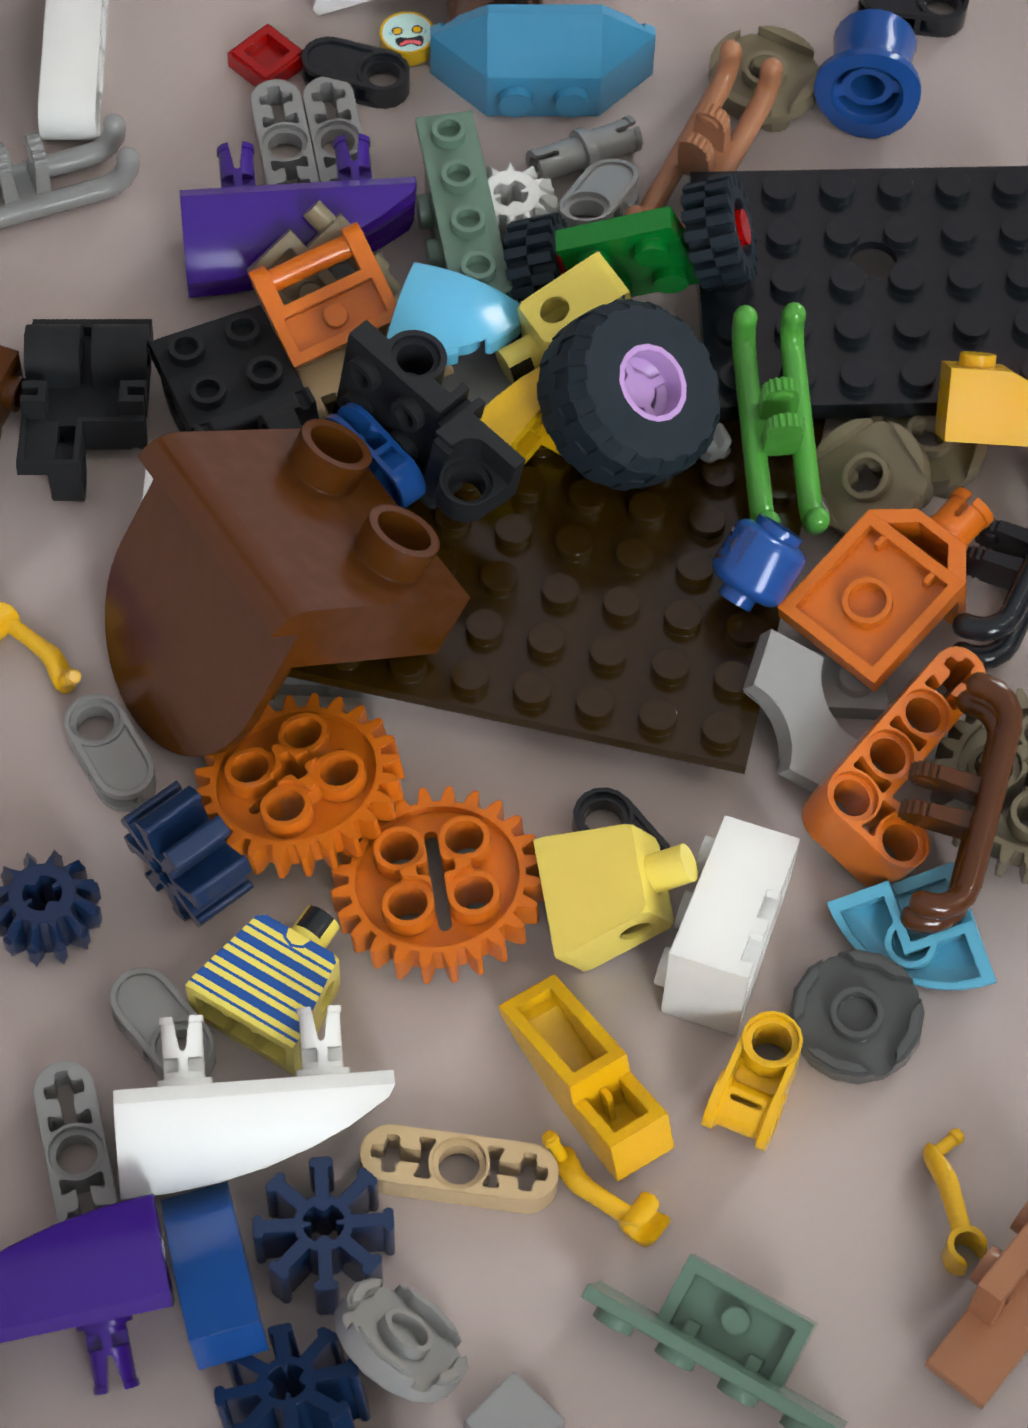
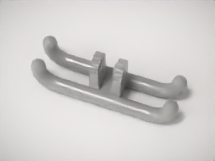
(27, 184)

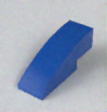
(213, 1276)

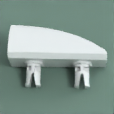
(211, 1132)

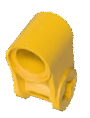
(753, 1089)

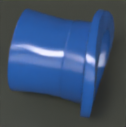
(870, 79)

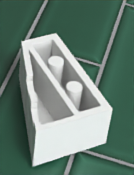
(726, 924)

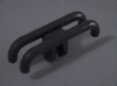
(1005, 568)

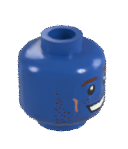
(758, 562)

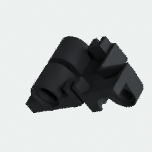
(231, 376)
(81, 394)
(438, 429)

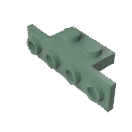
(459, 201)
(726, 1330)

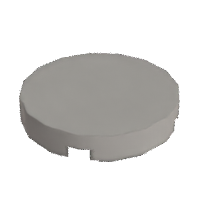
(400, 1341)

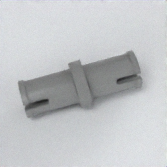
(585, 148)

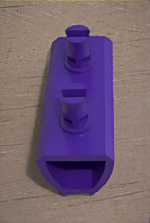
(238, 222)
(89, 1277)

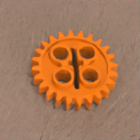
(304, 785)
(499, 873)

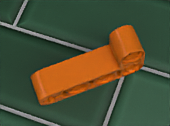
(868, 793)

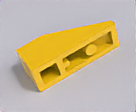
(981, 402)

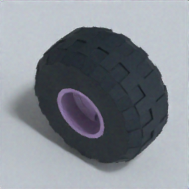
(628, 395)

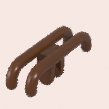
(1001, 714)

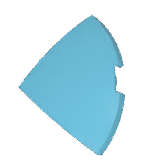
(455, 311)
(935, 961)

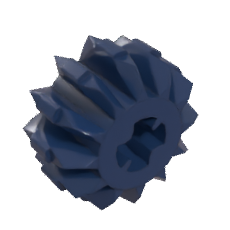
(48, 908)

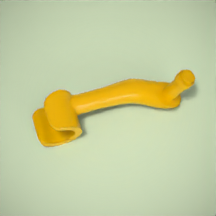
(58, 669)
(950, 1191)
(638, 1221)

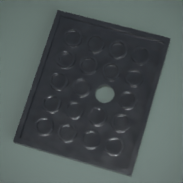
(879, 340)

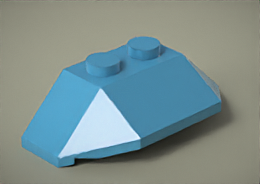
(542, 58)

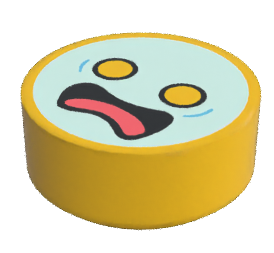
(407, 35)

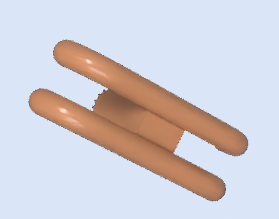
(707, 136)

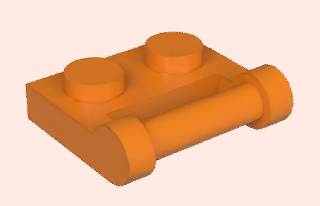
(323, 319)

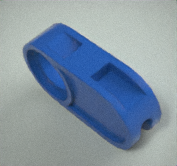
(389, 460)

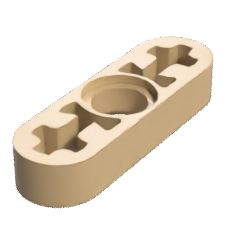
(441, 1144)

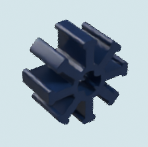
(187, 853)
(299, 1218)
(295, 1388)

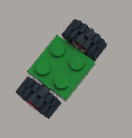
(647, 247)

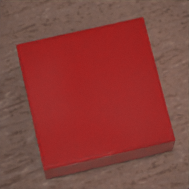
(266, 57)

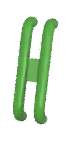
(777, 417)

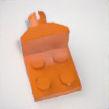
(887, 585)

